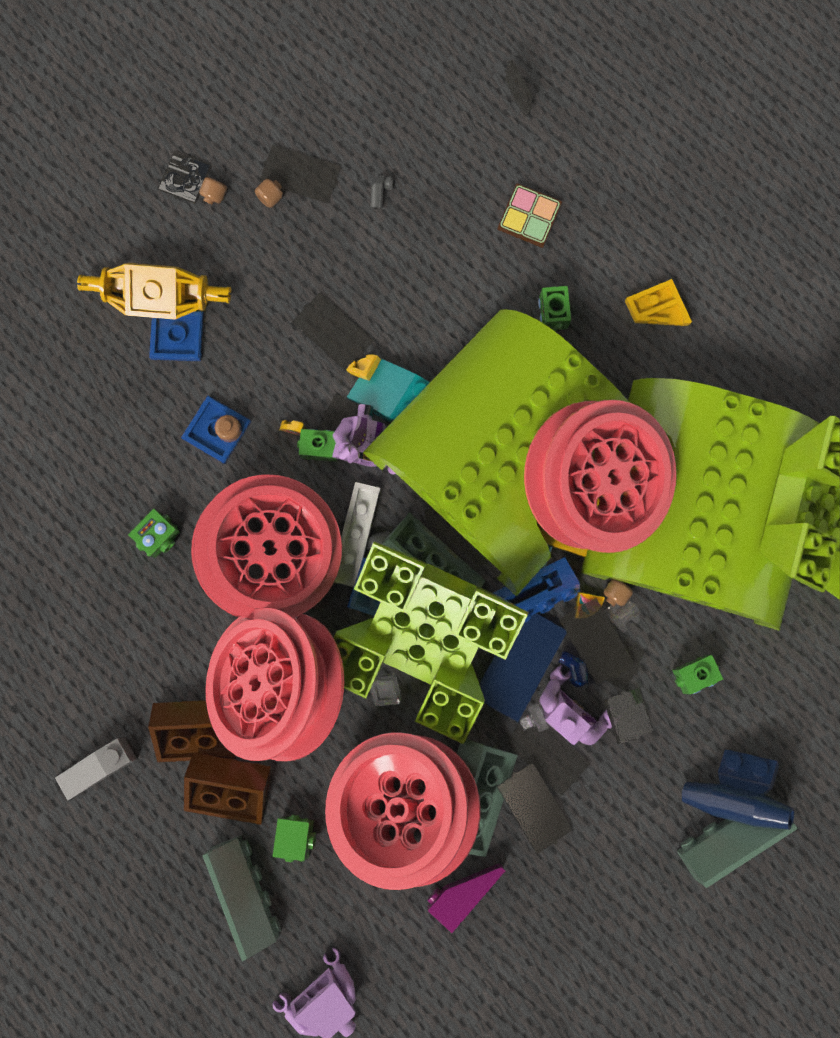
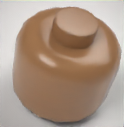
(212, 190)
(269, 192)
(228, 428)
(617, 593)

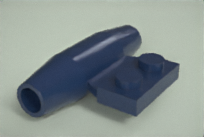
(741, 793)

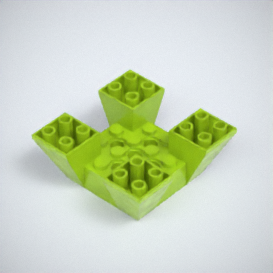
(805, 510)
(441, 660)

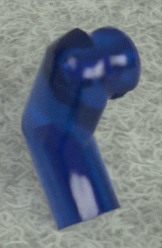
(577, 668)

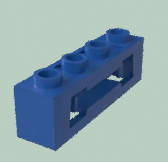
(560, 583)

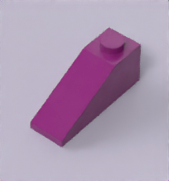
(459, 898)

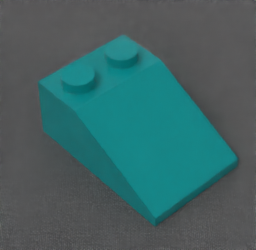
(388, 390)

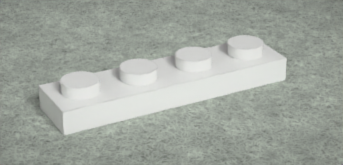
(356, 532)

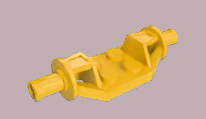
(153, 290)

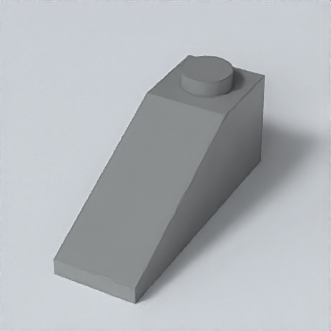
(96, 767)

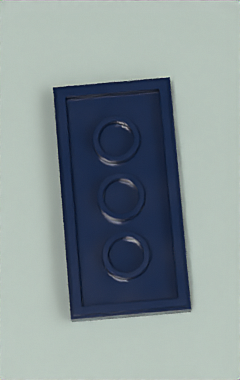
(512, 681)

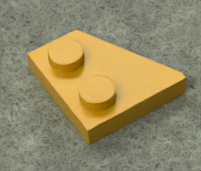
(658, 306)

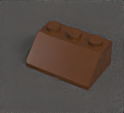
(184, 729)
(226, 788)

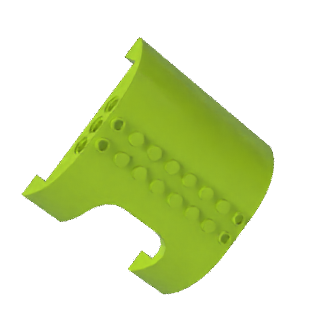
(472, 430)
(725, 482)

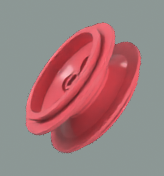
(563, 458)
(225, 522)
(274, 686)
(362, 832)

